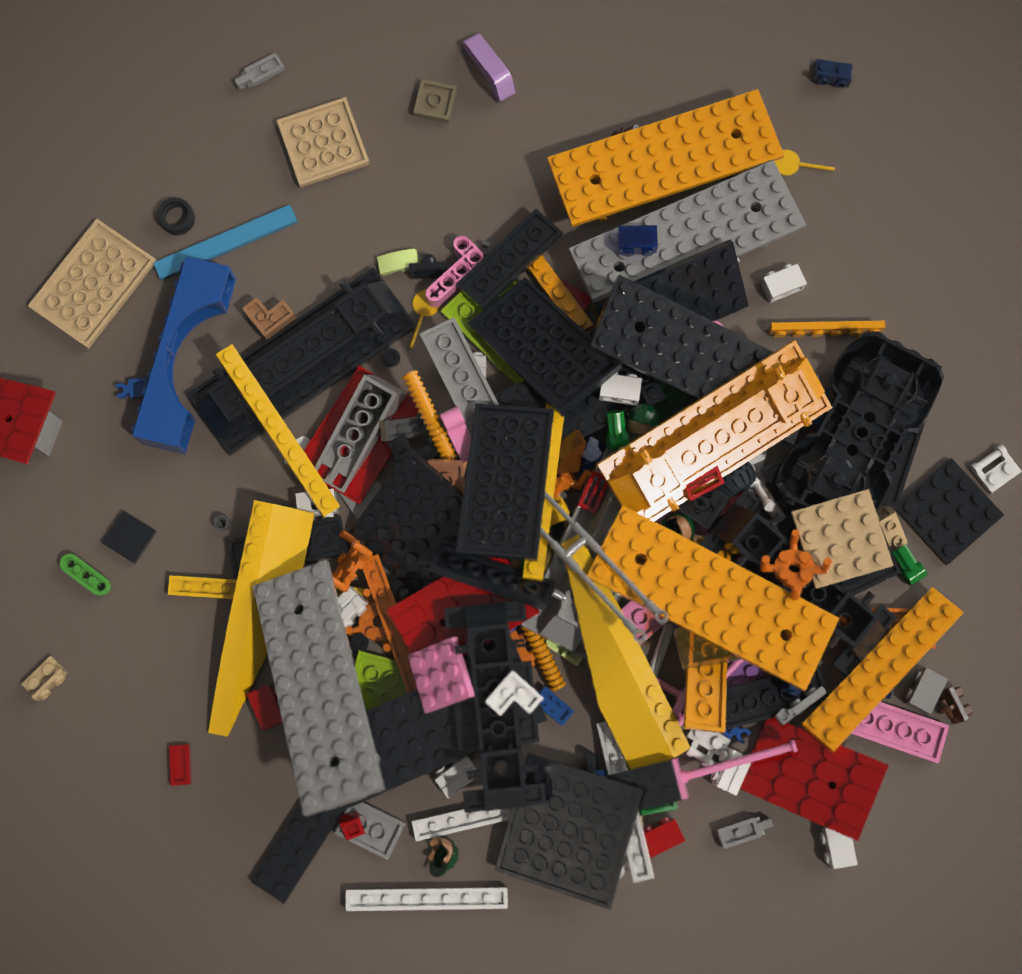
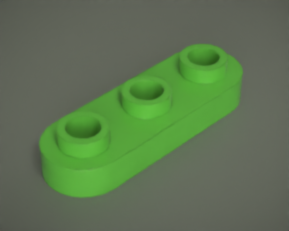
(79, 569)

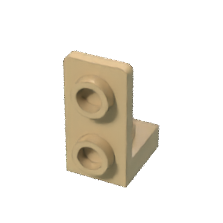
(891, 528)

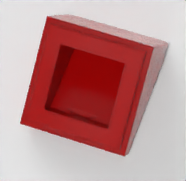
(351, 825)

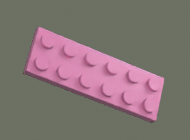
(904, 732)

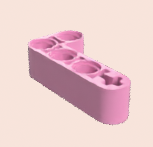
(451, 274)
(457, 431)

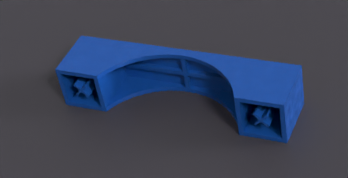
(200, 294)

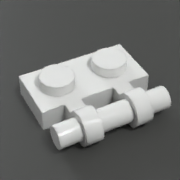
(712, 741)

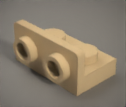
(44, 679)

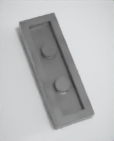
(408, 426)

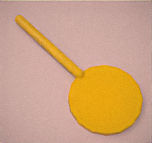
(791, 163)
(423, 309)

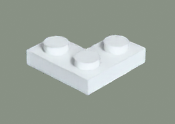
(512, 689)

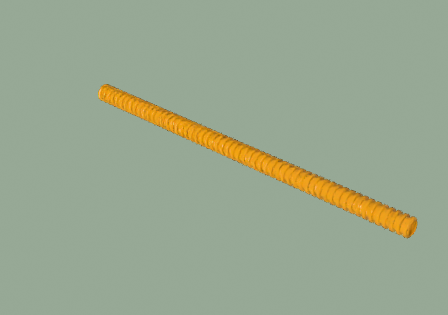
(446, 452)

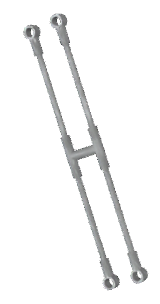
(585, 538)

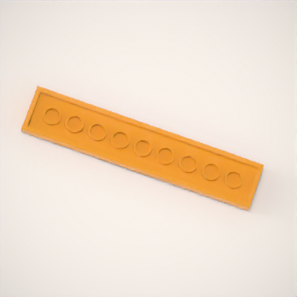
(882, 669)
(706, 688)

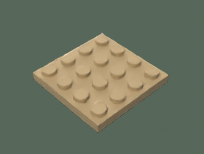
(323, 142)
(847, 534)

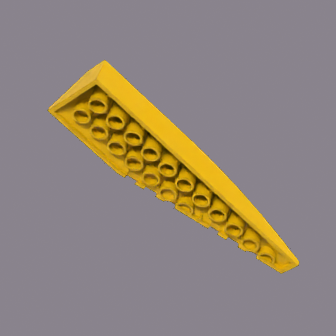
(273, 547)
(622, 676)

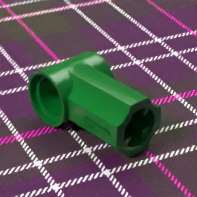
(616, 435)
(911, 569)

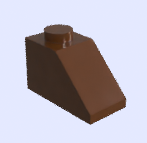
(571, 453)

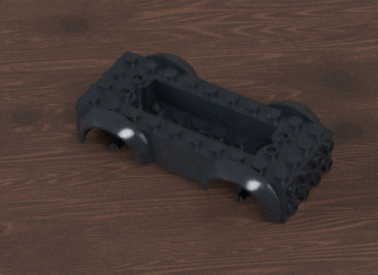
(872, 378)

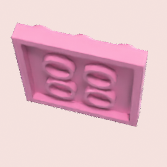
(440, 675)

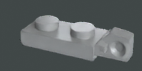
(260, 72)
(798, 706)
(742, 831)

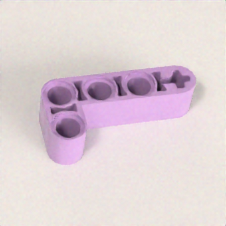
(490, 66)

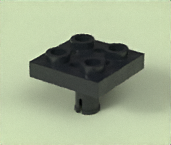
(706, 517)

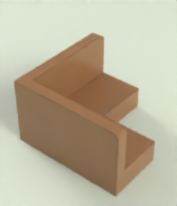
(270, 321)

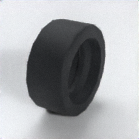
(172, 203)

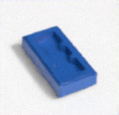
(555, 706)

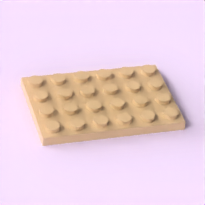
(92, 283)

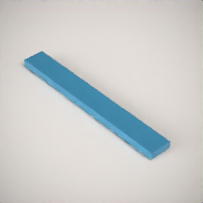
(228, 241)

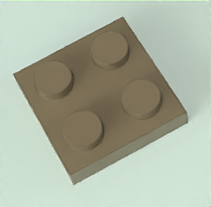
(435, 100)

